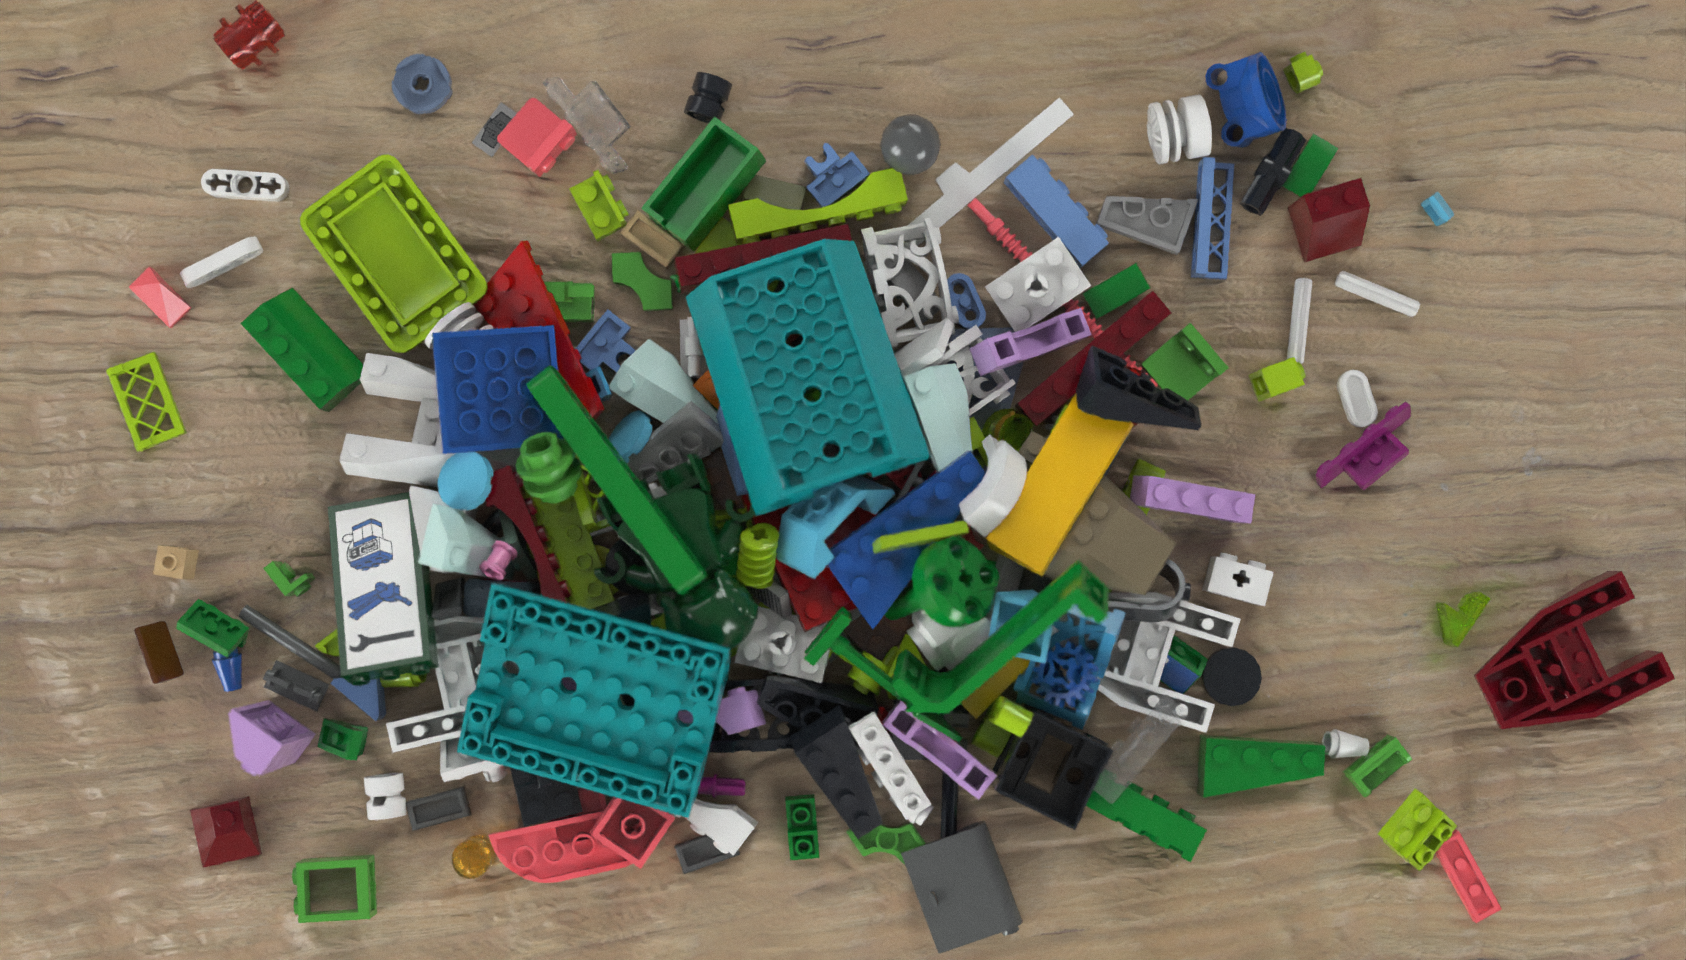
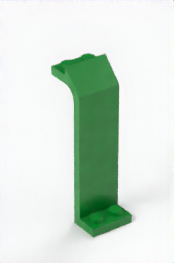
(943, 691)

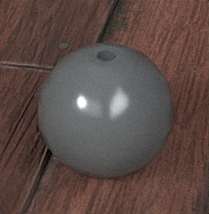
(910, 144)

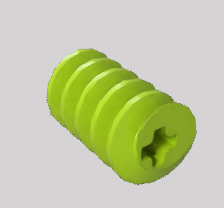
(757, 556)

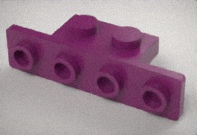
(1371, 454)

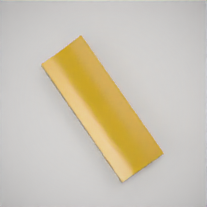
(1058, 487)

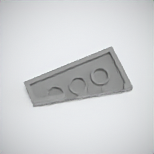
(679, 436)

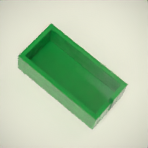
(704, 183)

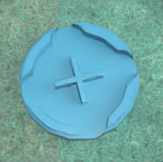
(631, 434)
(465, 480)

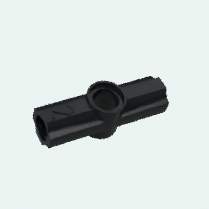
(1273, 171)

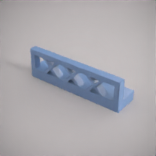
(1204, 215)

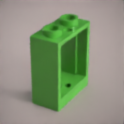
(365, 888)

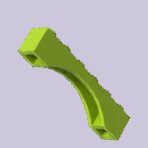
(757, 219)

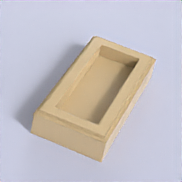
(652, 239)

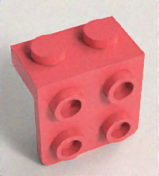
(537, 136)

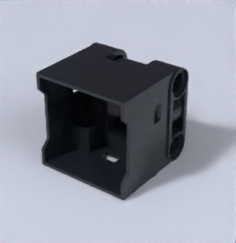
(1066, 798)

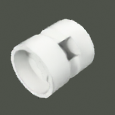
(384, 785)

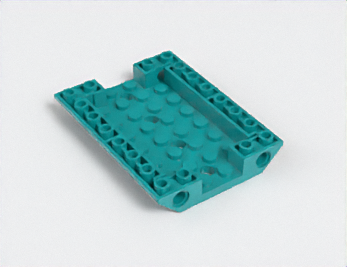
(765, 380)
(588, 732)

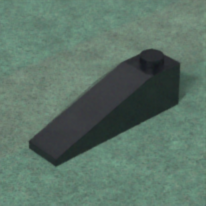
(1121, 395)
(806, 701)

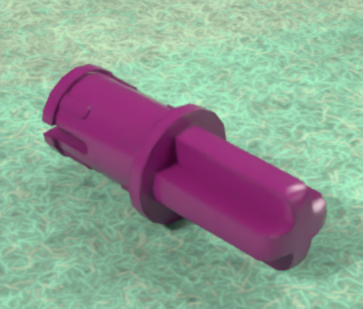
(722, 786)

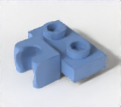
(834, 176)
(605, 343)

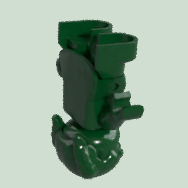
(718, 606)

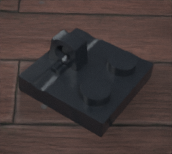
(544, 798)

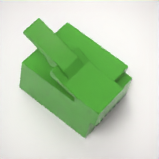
(574, 300)

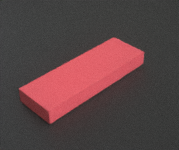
(1467, 878)

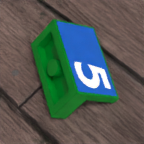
(1182, 666)

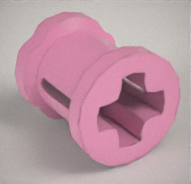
(498, 560)

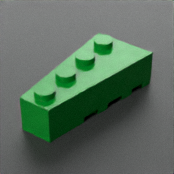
(1152, 819)

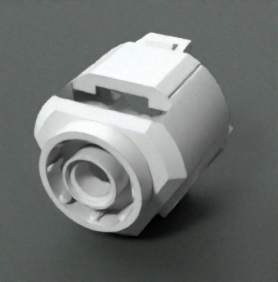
(944, 644)

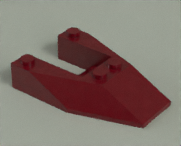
(1553, 670)

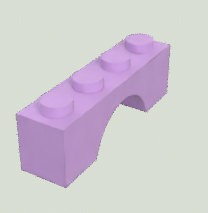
(1016, 347)
(1192, 499)
(736, 712)
(940, 750)

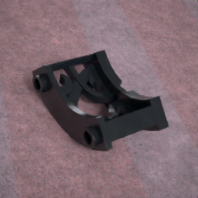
(753, 741)

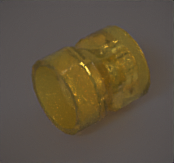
(473, 857)

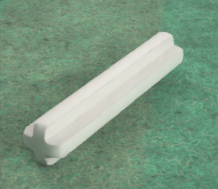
(1377, 293)
(1299, 319)

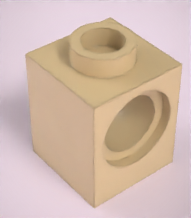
(175, 562)

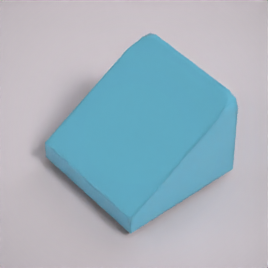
(1437, 209)

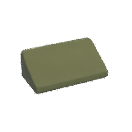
(775, 192)

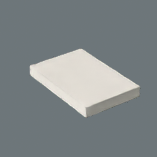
(925, 348)

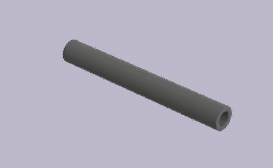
(290, 642)

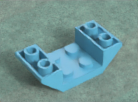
(814, 519)

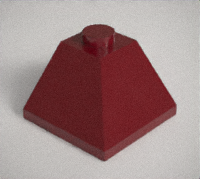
(225, 831)

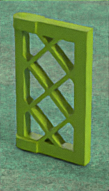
(169, 407)

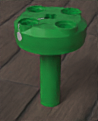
(949, 584)

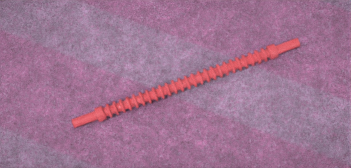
(995, 226)

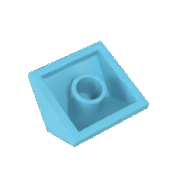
(1008, 604)

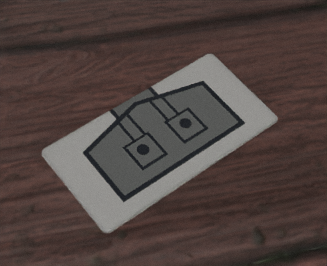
(487, 137)

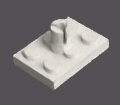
(1038, 285)
(780, 646)
(458, 765)

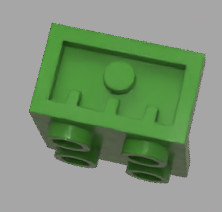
(1184, 363)

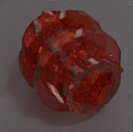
(249, 35)

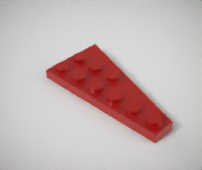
(520, 299)

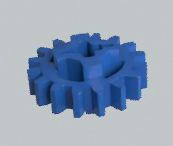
(1075, 669)

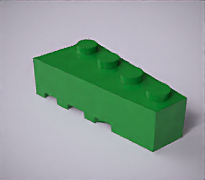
(1251, 763)

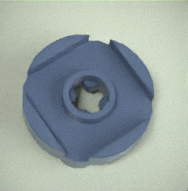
(437, 90)

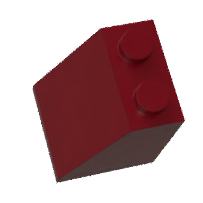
(1330, 219)

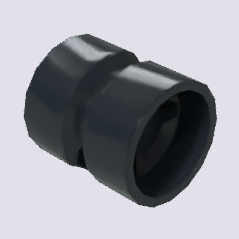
(708, 97)

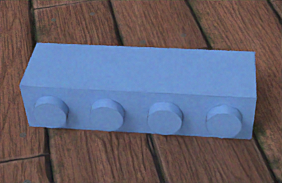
(1055, 210)

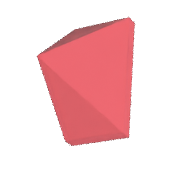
(160, 297)

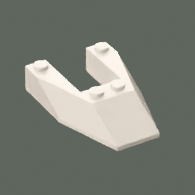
(403, 461)
(1142, 653)
(458, 671)

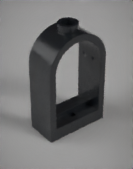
(1157, 613)

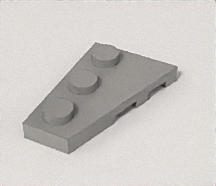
(1149, 221)

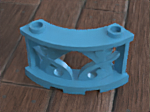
(1106, 636)

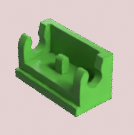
(1377, 765)

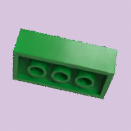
(305, 348)

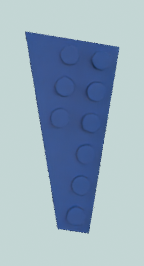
(879, 578)

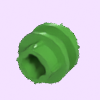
(548, 467)

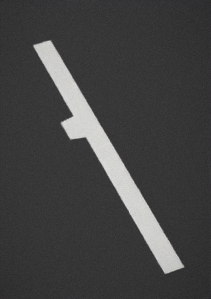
(962, 187)

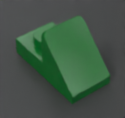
(342, 738)

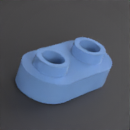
(967, 301)

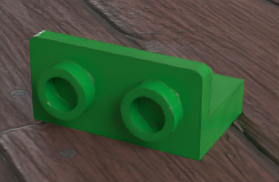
(213, 628)

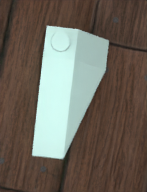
(657, 383)
(941, 411)
(457, 543)

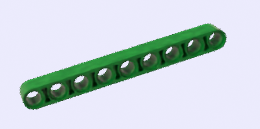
(617, 480)

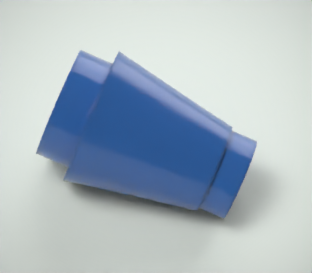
(229, 670)

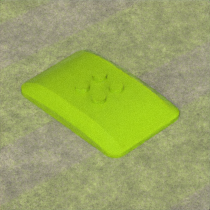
(392, 252)

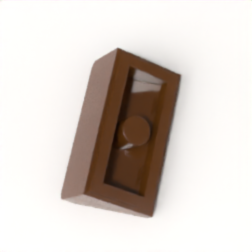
(159, 652)

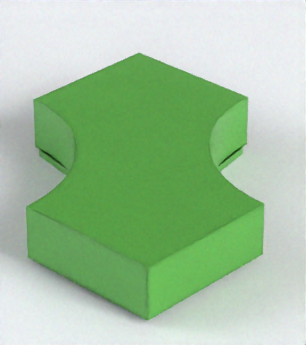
(653, 291)
(888, 840)

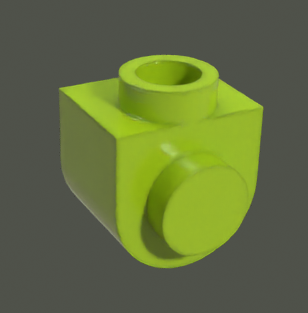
(1303, 72)

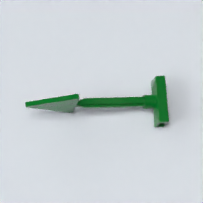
(831, 638)

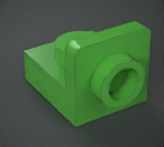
(284, 576)

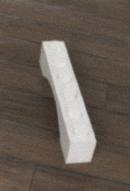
(723, 823)

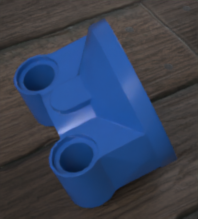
(1249, 99)

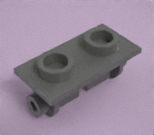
(295, 685)

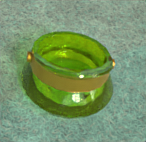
(1009, 426)

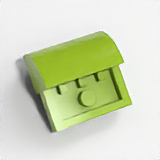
(1417, 830)

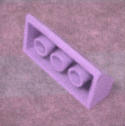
(267, 737)

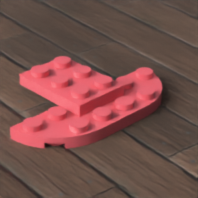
(561, 846)

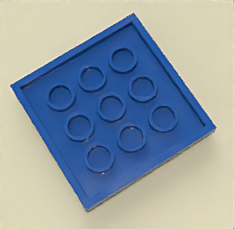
(485, 388)

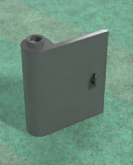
(968, 887)

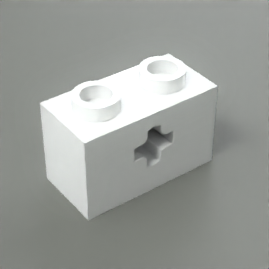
(1252, 590)

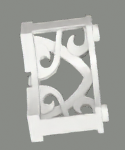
(879, 248)
(959, 351)

